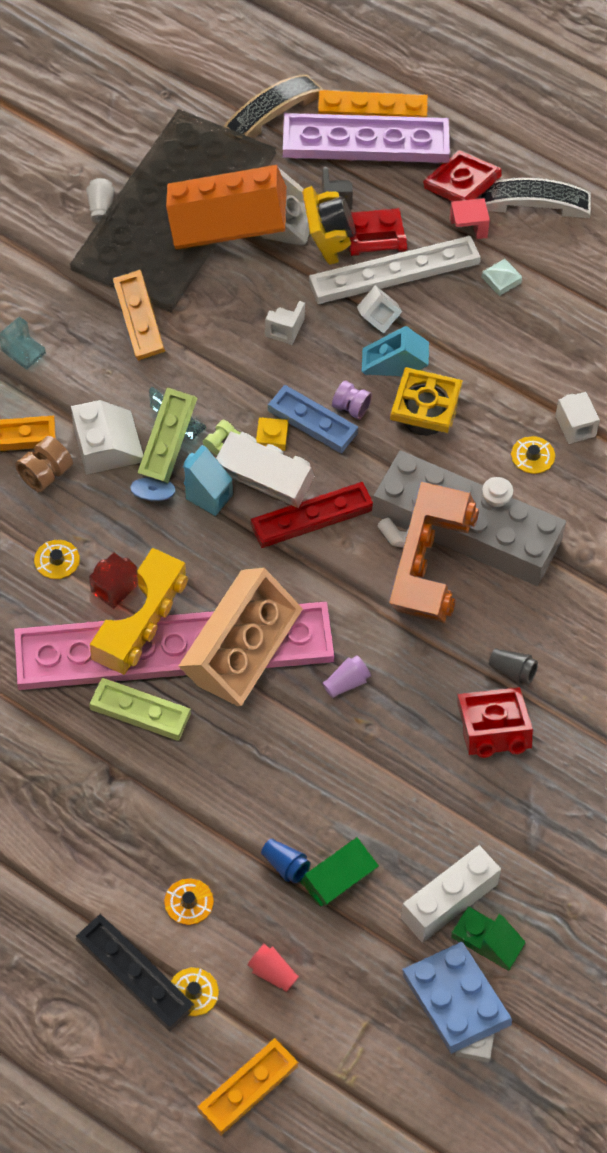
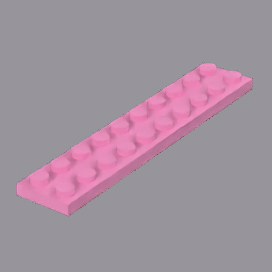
(63, 656)

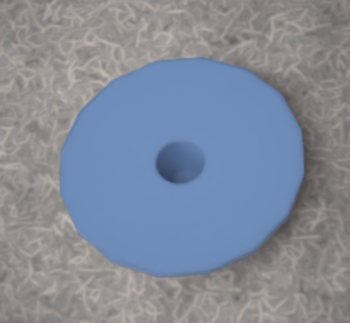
(152, 489)

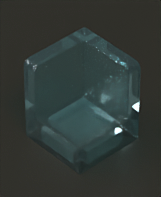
(19, 345)

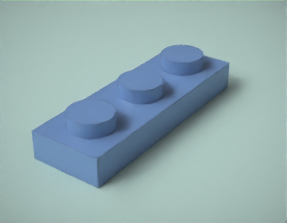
(313, 419)

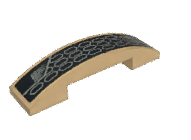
(273, 102)

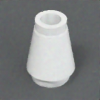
(100, 197)

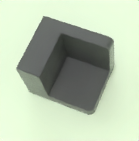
(343, 187)

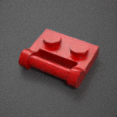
(378, 225)

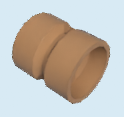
(46, 461)

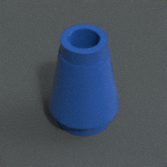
(287, 861)

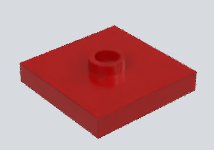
(462, 177)

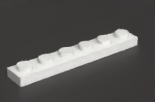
(394, 269)

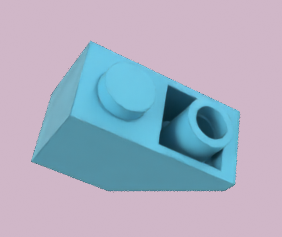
(207, 481)

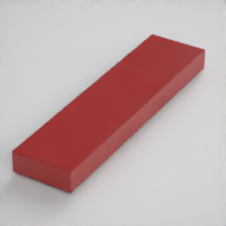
(312, 514)

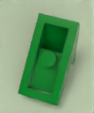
(489, 938)

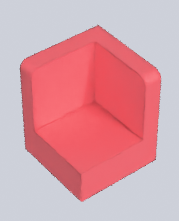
(471, 213)

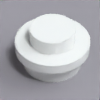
(497, 491)

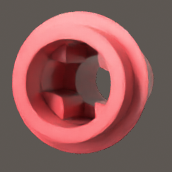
(272, 968)

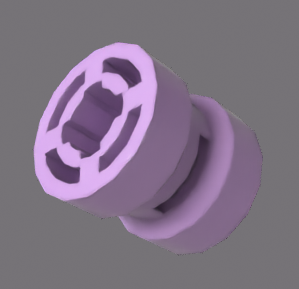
(351, 400)

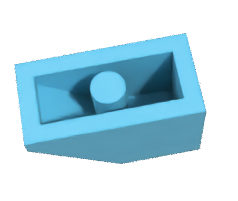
(395, 352)

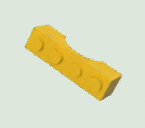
(121, 641)

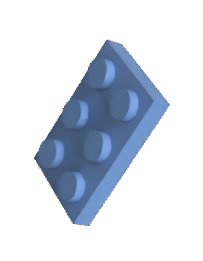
(457, 997)

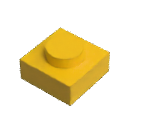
(272, 432)

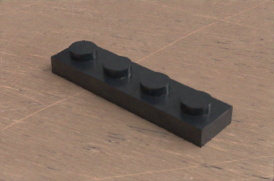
(135, 972)

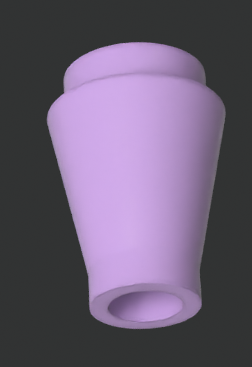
(347, 676)

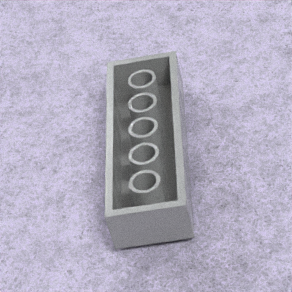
(506, 537)

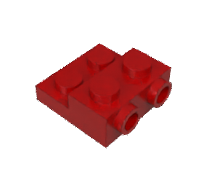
(495, 722)

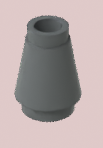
(515, 665)

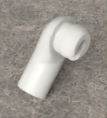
(391, 533)

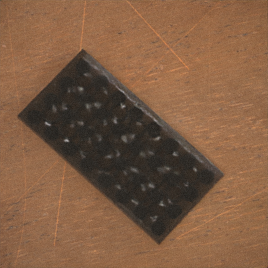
(137, 226)

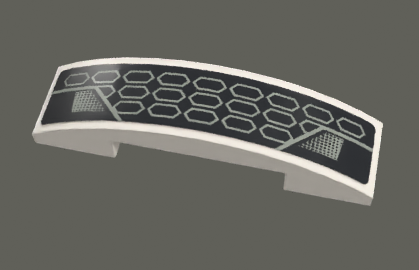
(538, 193)

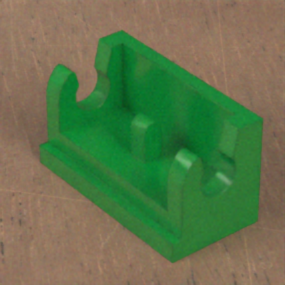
(339, 872)

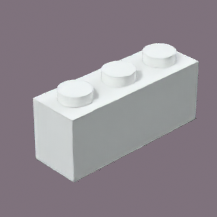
(266, 468)
(450, 893)

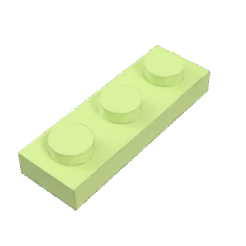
(167, 435)
(140, 709)

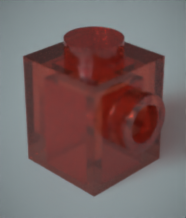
(113, 579)

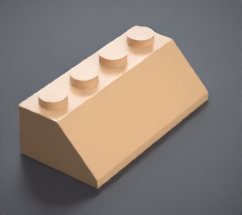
(241, 636)

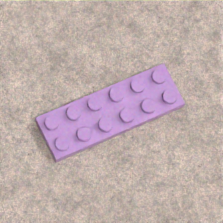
(366, 138)

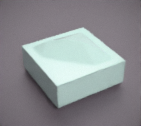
(501, 277)

